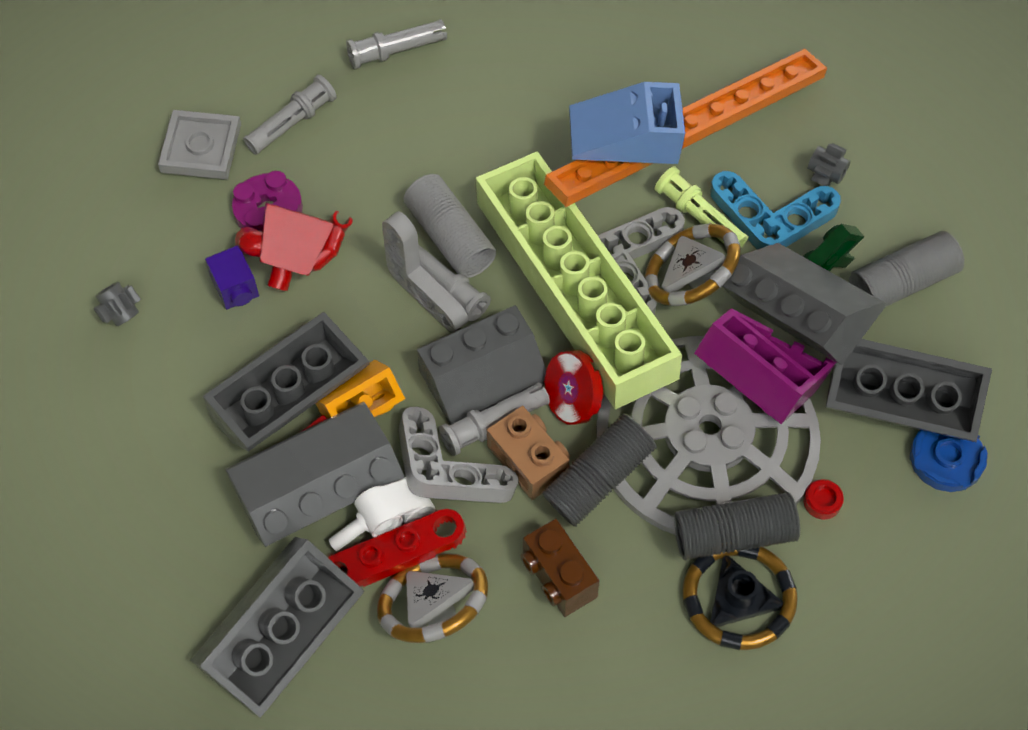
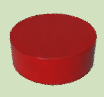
(823, 499)

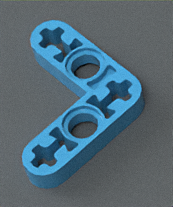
(776, 222)

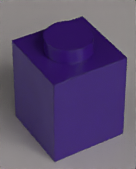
(232, 277)

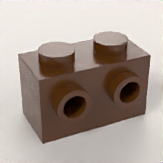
(560, 568)

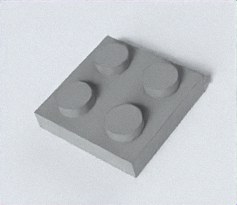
(199, 144)

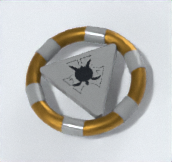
(692, 265)
(432, 599)

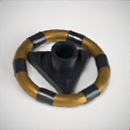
(740, 598)

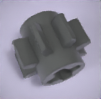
(828, 164)
(117, 303)

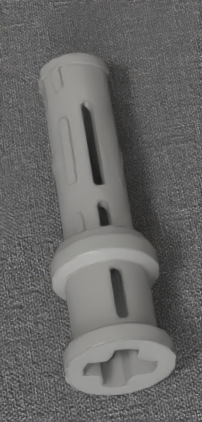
(381, 46)
(301, 106)
(457, 285)
(476, 423)

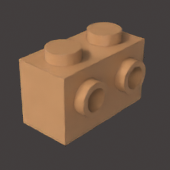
(528, 450)

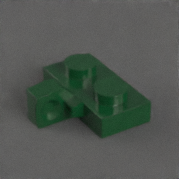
(836, 247)

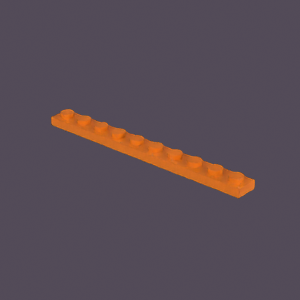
(700, 120)

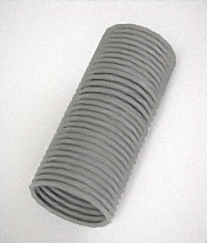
(449, 225)
(911, 268)

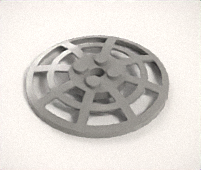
(711, 452)

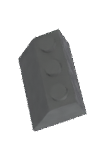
(482, 364)

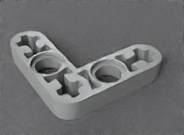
(628, 250)
(404, 265)
(497, 480)

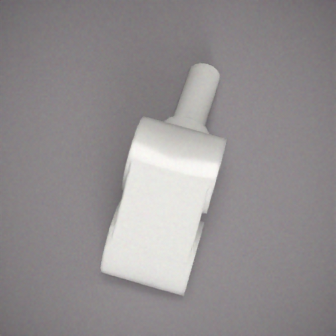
(383, 510)

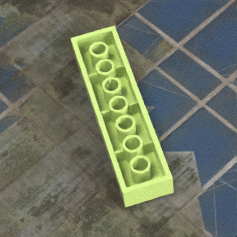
(578, 281)

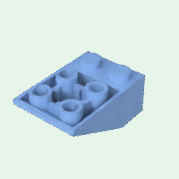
(630, 125)

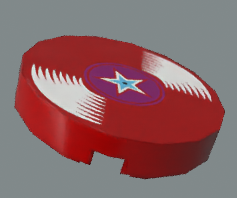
(573, 387)

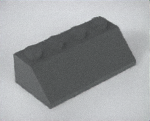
(804, 300)
(284, 382)
(910, 389)
(314, 473)
(277, 625)

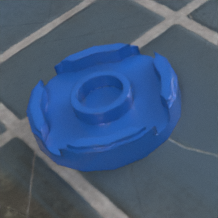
(947, 461)

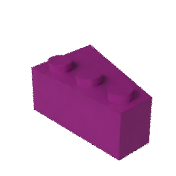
(761, 366)

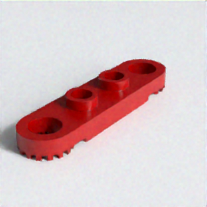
(400, 548)

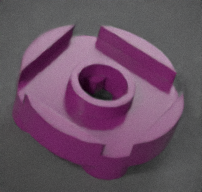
(259, 189)

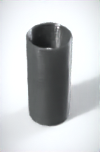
(604, 468)
(749, 525)

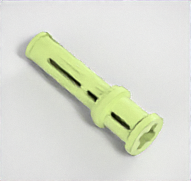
(692, 196)

